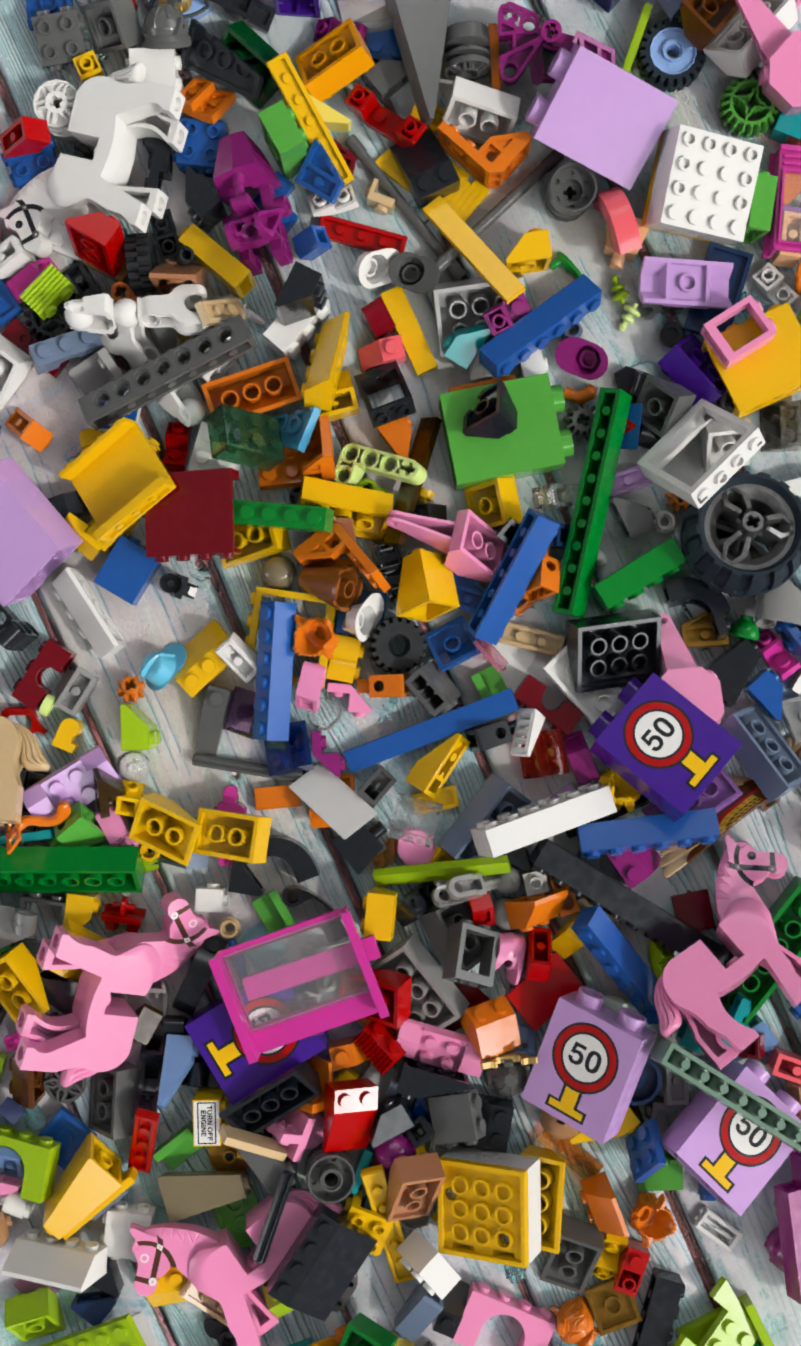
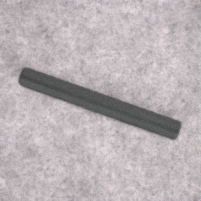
(240, 767)

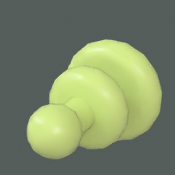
(627, 318)

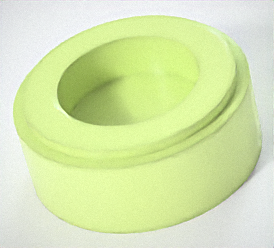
(47, 705)

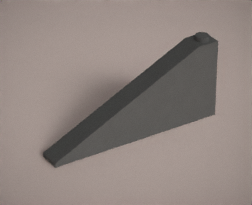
(421, 36)

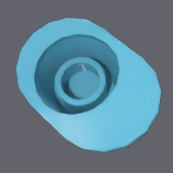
(162, 666)

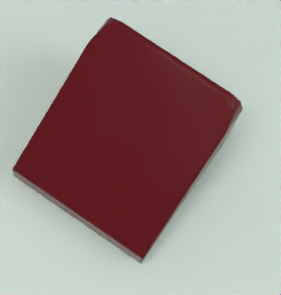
(756, 1049)

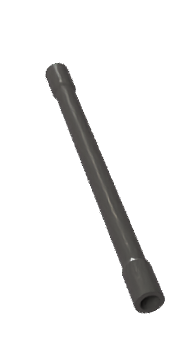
(360, 151)
(500, 208)

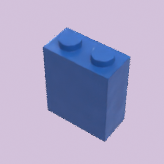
(127, 570)

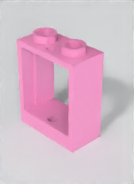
(719, 344)

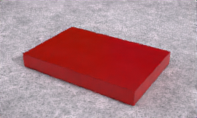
(538, 999)

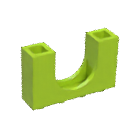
(39, 1158)

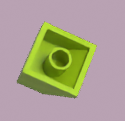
(137, 729)
(34, 1314)

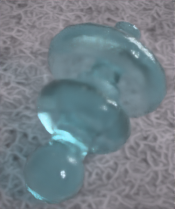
(388, 708)

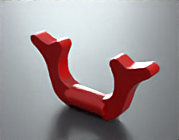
(25, 710)

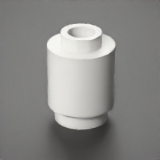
(16, 1206)

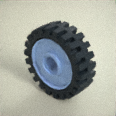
(659, 67)

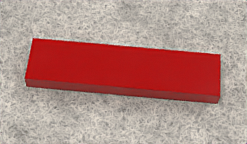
(361, 235)
(143, 1139)

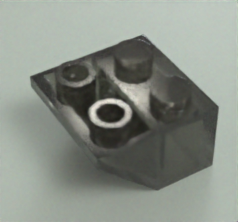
(781, 427)

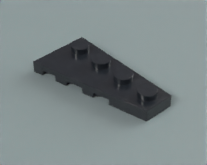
(219, 63)

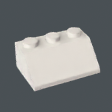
(480, 110)

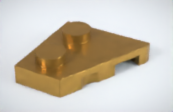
(700, 634)

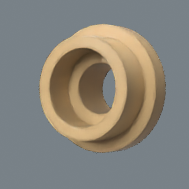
(229, 934)

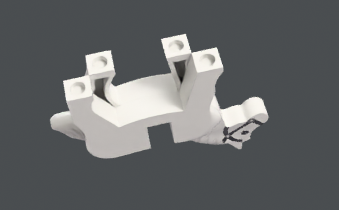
(107, 119)

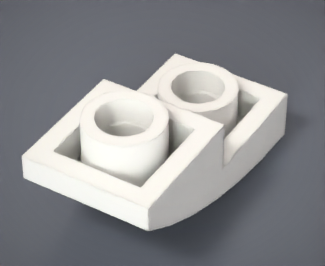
(346, 201)
(773, 287)

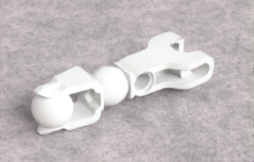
(101, 314)
(138, 349)

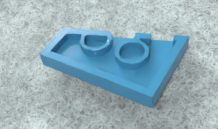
(298, 428)

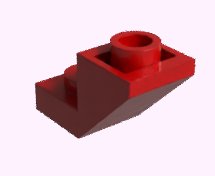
(177, 446)
(482, 910)

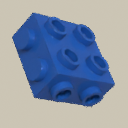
(200, 146)
(28, 166)

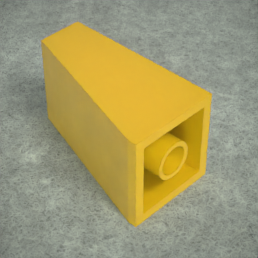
(83, 1186)

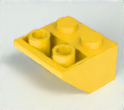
(345, 400)
(379, 914)

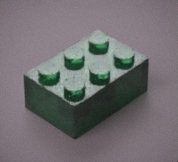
(245, 438)

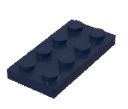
(742, 263)

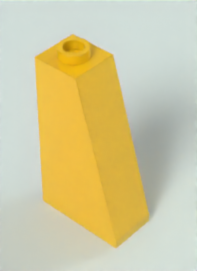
(218, 261)

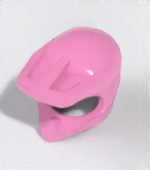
(511, 954)

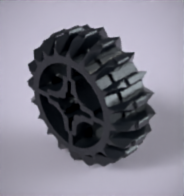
(48, 324)

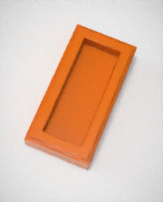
(275, 797)

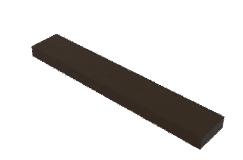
(408, 493)

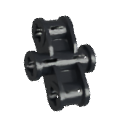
(389, 560)

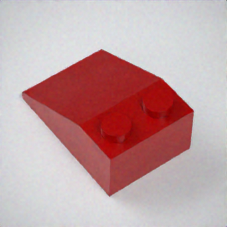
(397, 996)
(349, 1114)

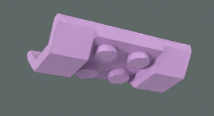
(685, 283)
(69, 783)

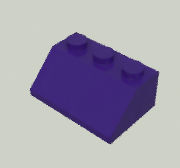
(693, 369)

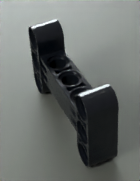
(14, 633)

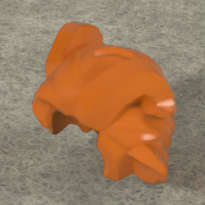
(314, 637)
(652, 1218)
(575, 1322)

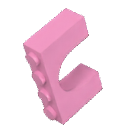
(487, 1302)

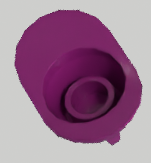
(581, 358)

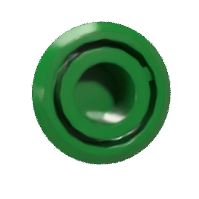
(744, 628)

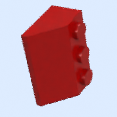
(98, 241)

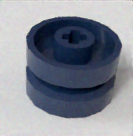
(648, 1084)

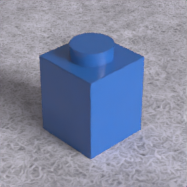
(311, 242)

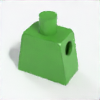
(78, 829)

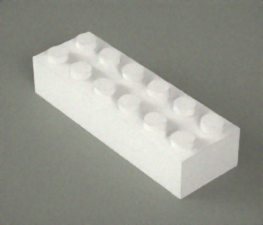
(542, 820)

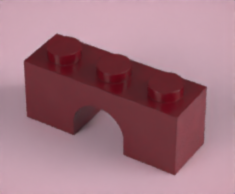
(30, 688)
(530, 695)

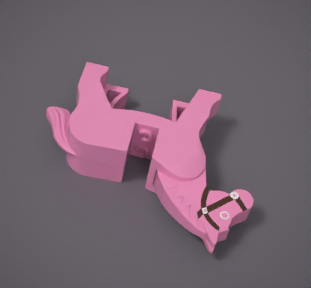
(103, 1026)
(219, 1264)

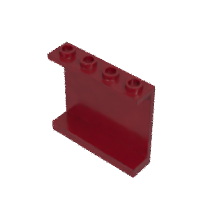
(194, 517)

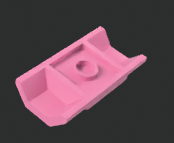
(439, 1047)

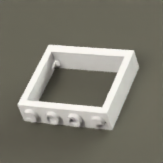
(682, 433)

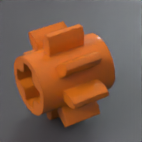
(673, 501)
(131, 689)

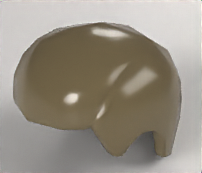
(278, 572)

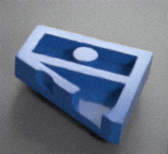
(383, 45)
(320, 174)
(468, 592)
(791, 636)

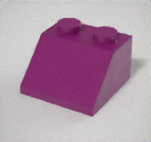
(635, 867)

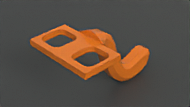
(61, 815)

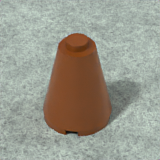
(333, 584)

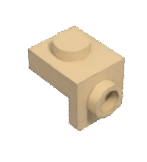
(380, 203)

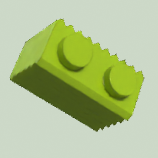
(47, 292)

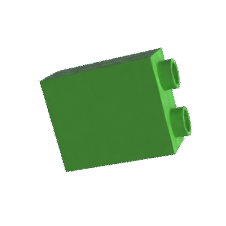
(528, 451)

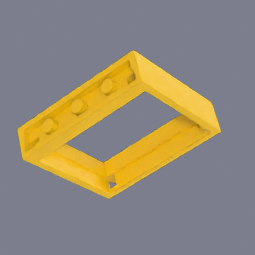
(254, 618)

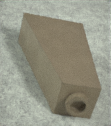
(200, 1191)

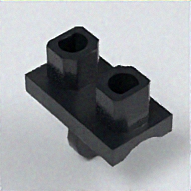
(177, 586)

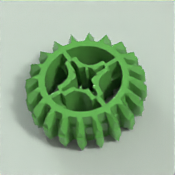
(732, 103)

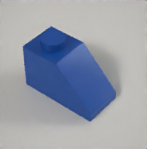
(766, 692)

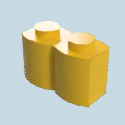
(345, 661)

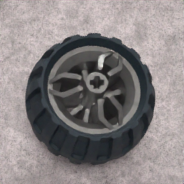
(729, 558)

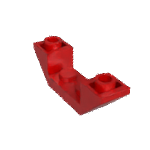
(383, 121)

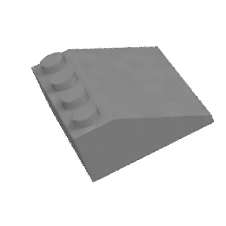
(462, 305)
(432, 998)

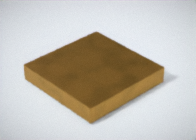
(611, 1308)

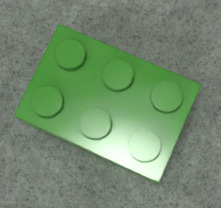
(284, 138)

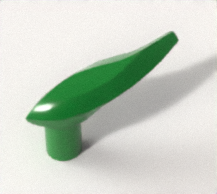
(562, 259)

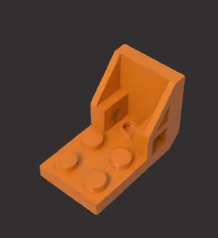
(490, 163)
(314, 462)
(329, 548)

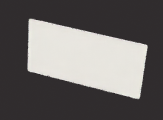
(518, 660)
(333, 800)

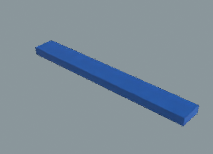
(431, 730)

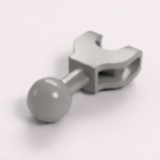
(473, 886)

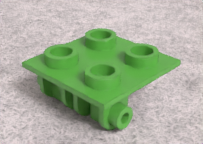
(667, 1178)

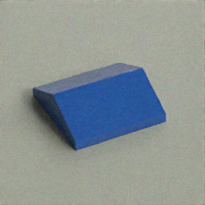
(451, 644)

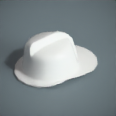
(373, 267)
(364, 617)

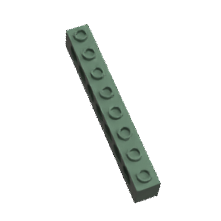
(728, 1092)

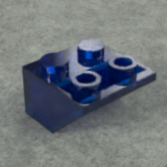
(290, 755)

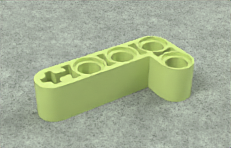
(382, 467)

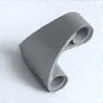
(778, 605)
(16, 924)

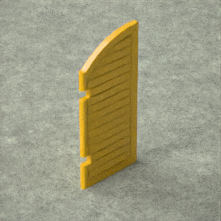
(463, 201)

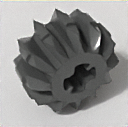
(574, 416)

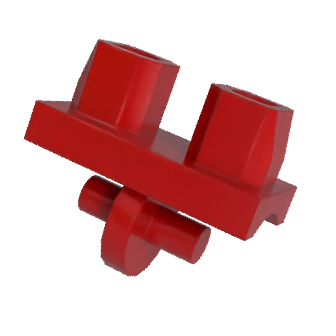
(123, 913)

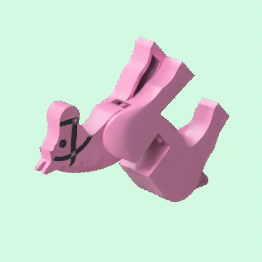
(697, 979)

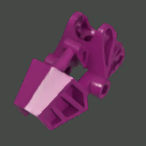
(528, 46)
(243, 165)

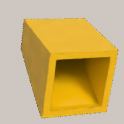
(425, 587)

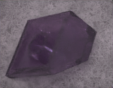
(241, 712)

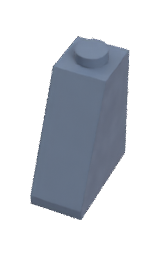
(417, 1313)

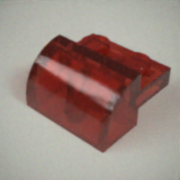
(547, 755)

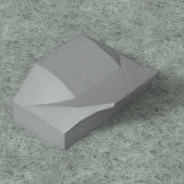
(75, 690)

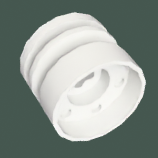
(45, 105)

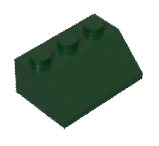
(255, 52)

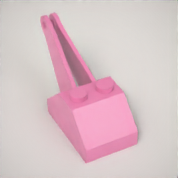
(780, 55)
(468, 542)
(683, 675)

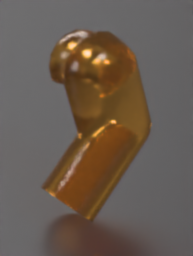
(388, 855)

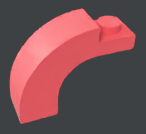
(620, 219)

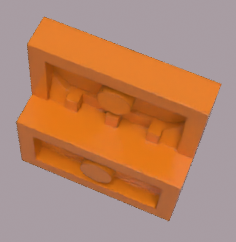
(205, 101)

